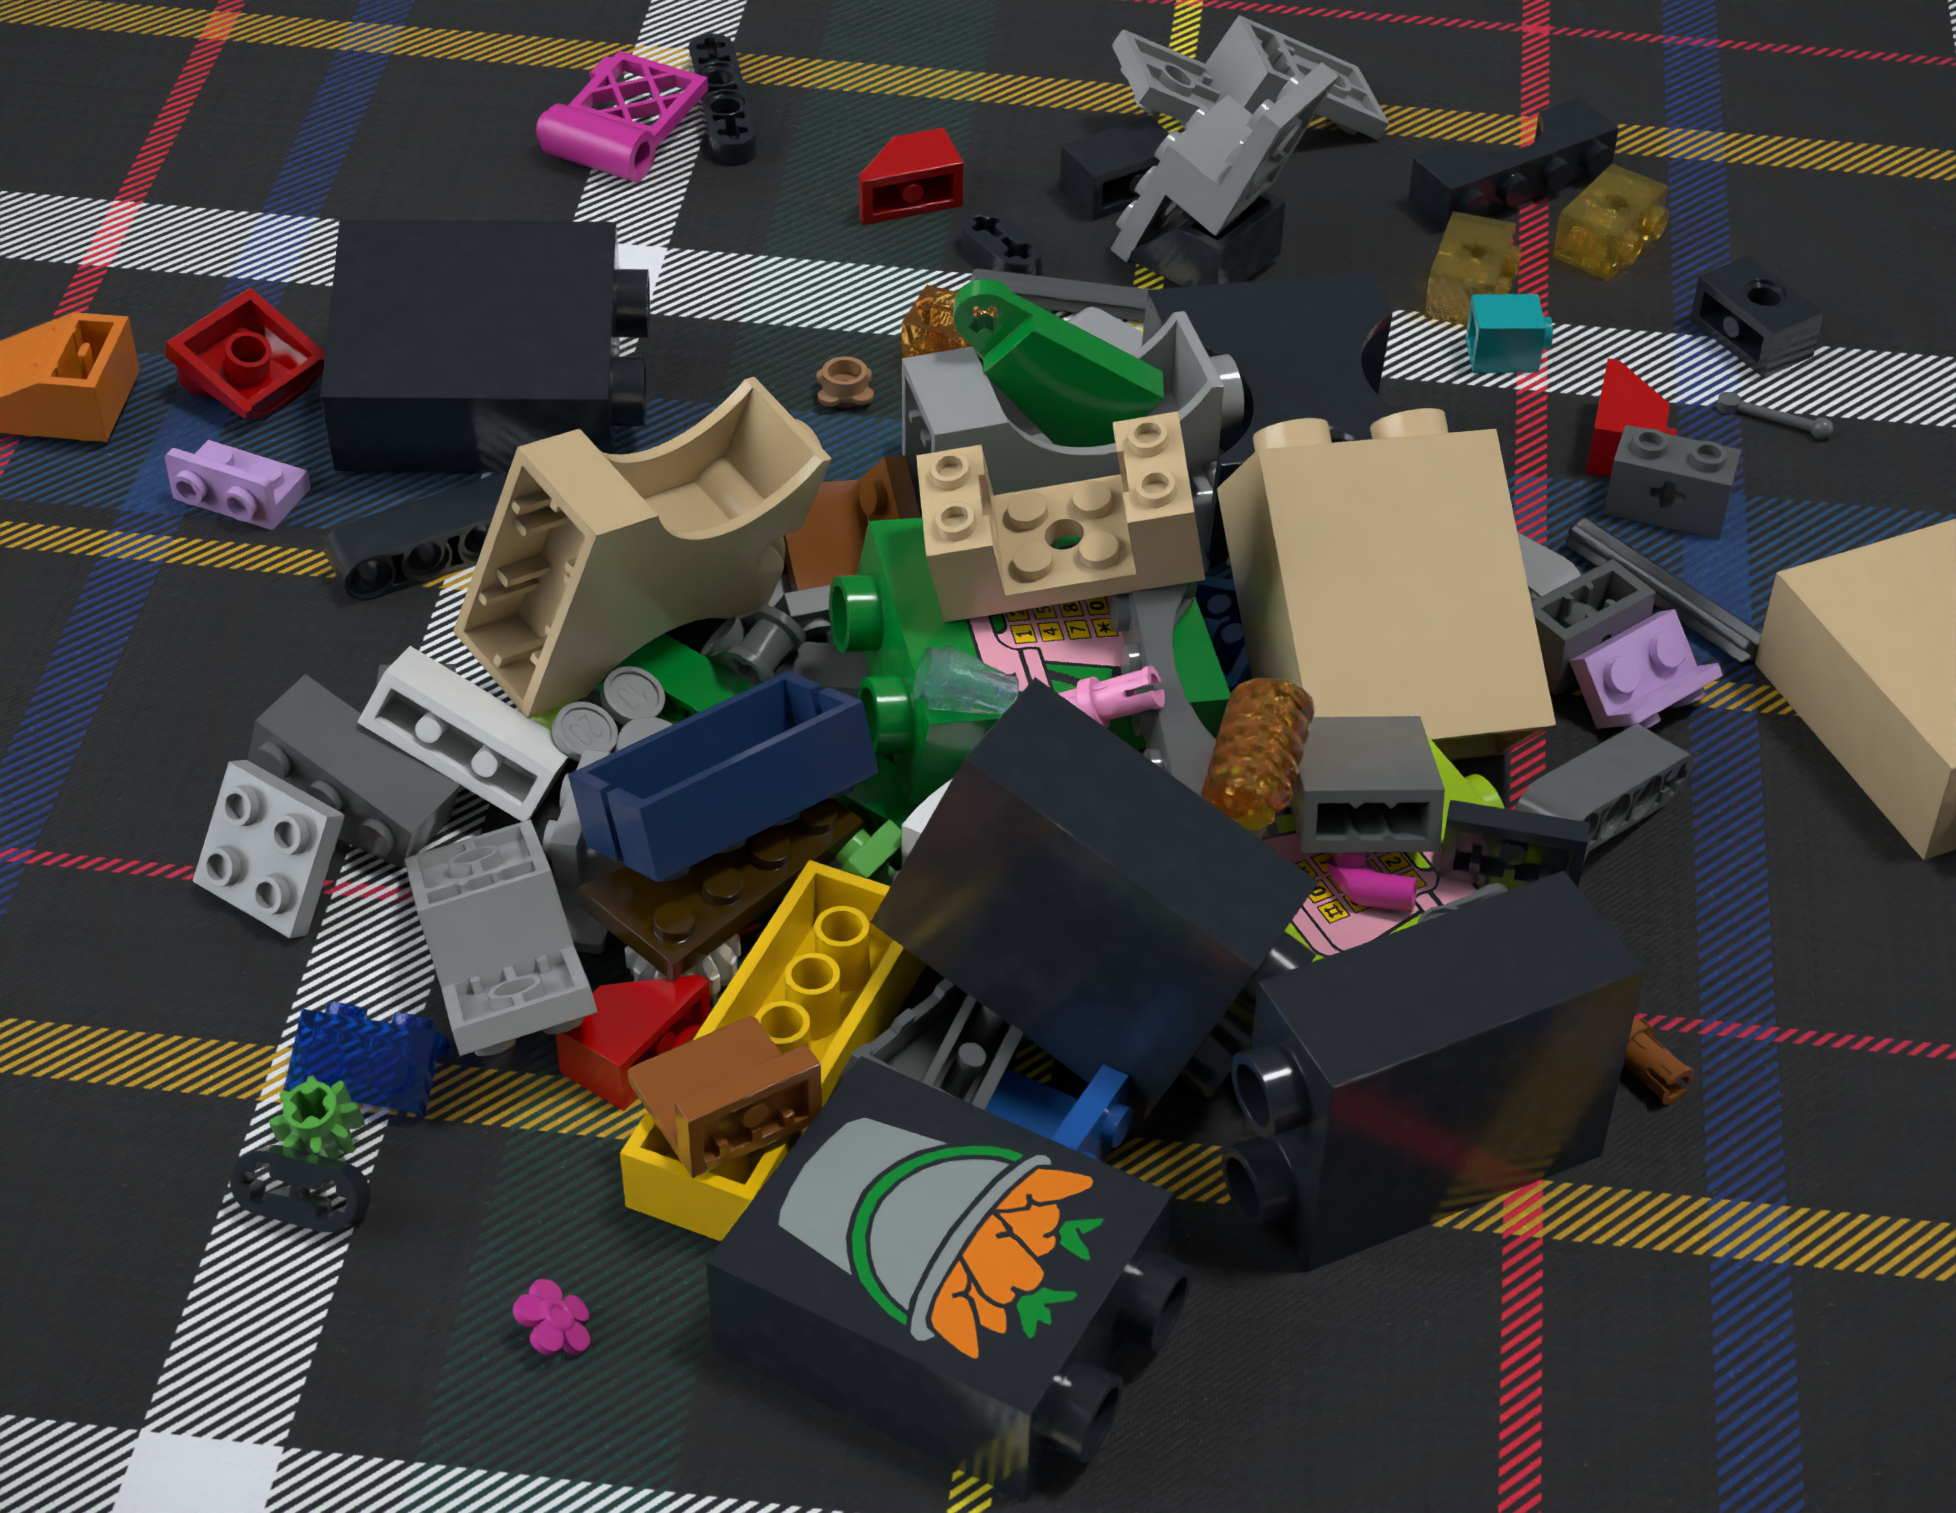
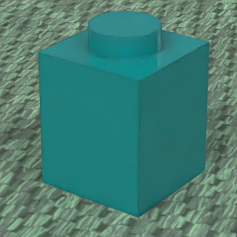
(1507, 333)

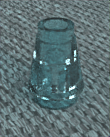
(962, 683)

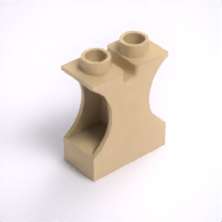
(621, 548)

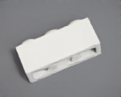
(465, 733)

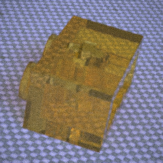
(1611, 222)
(1471, 260)

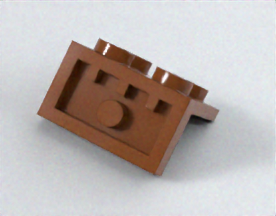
(839, 519)
(728, 1094)

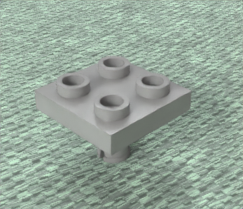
(268, 848)

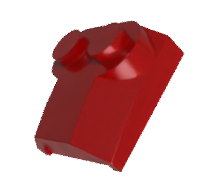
(246, 357)

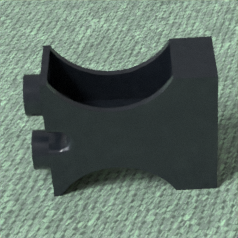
(1299, 352)

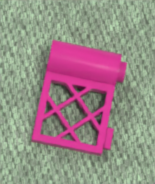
(609, 137)

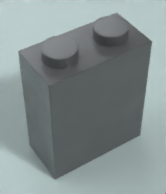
(1368, 787)

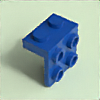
(1084, 1124)

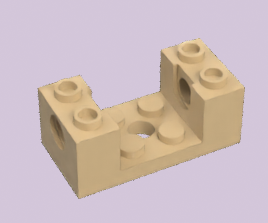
(996, 550)

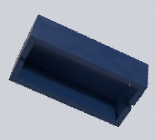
(723, 775)

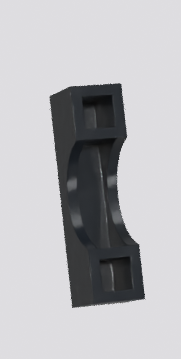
(1568, 148)

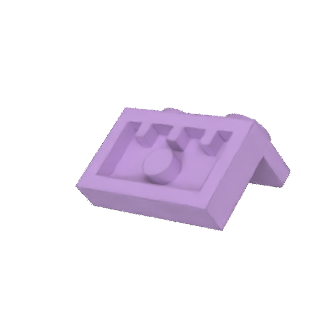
(236, 483)
(1641, 673)

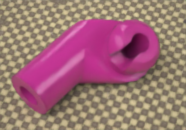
(1368, 887)

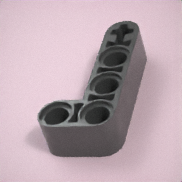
(1612, 783)

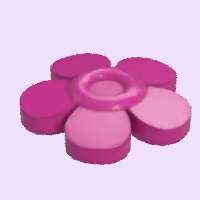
(555, 1320)

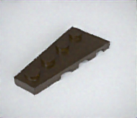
(692, 916)

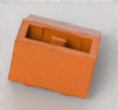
(67, 377)

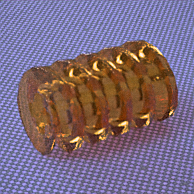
(1259, 751)

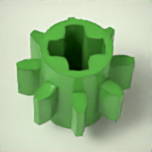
(318, 1119)

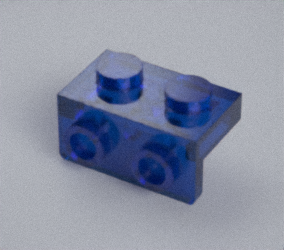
(377, 1060)

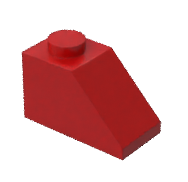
(912, 178)
(1623, 402)
(629, 1028)

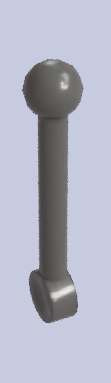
(1731, 403)

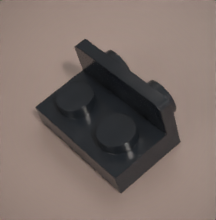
(1510, 846)

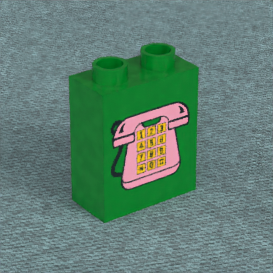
(896, 615)

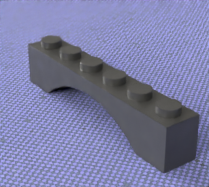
(1172, 733)

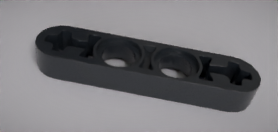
(723, 98)

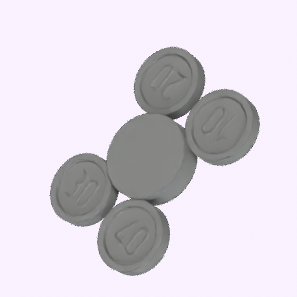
(629, 698)

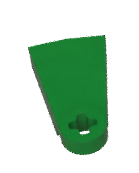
(1054, 370)

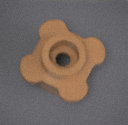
(844, 383)

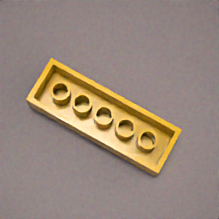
(809, 980)

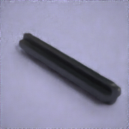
(1692, 607)

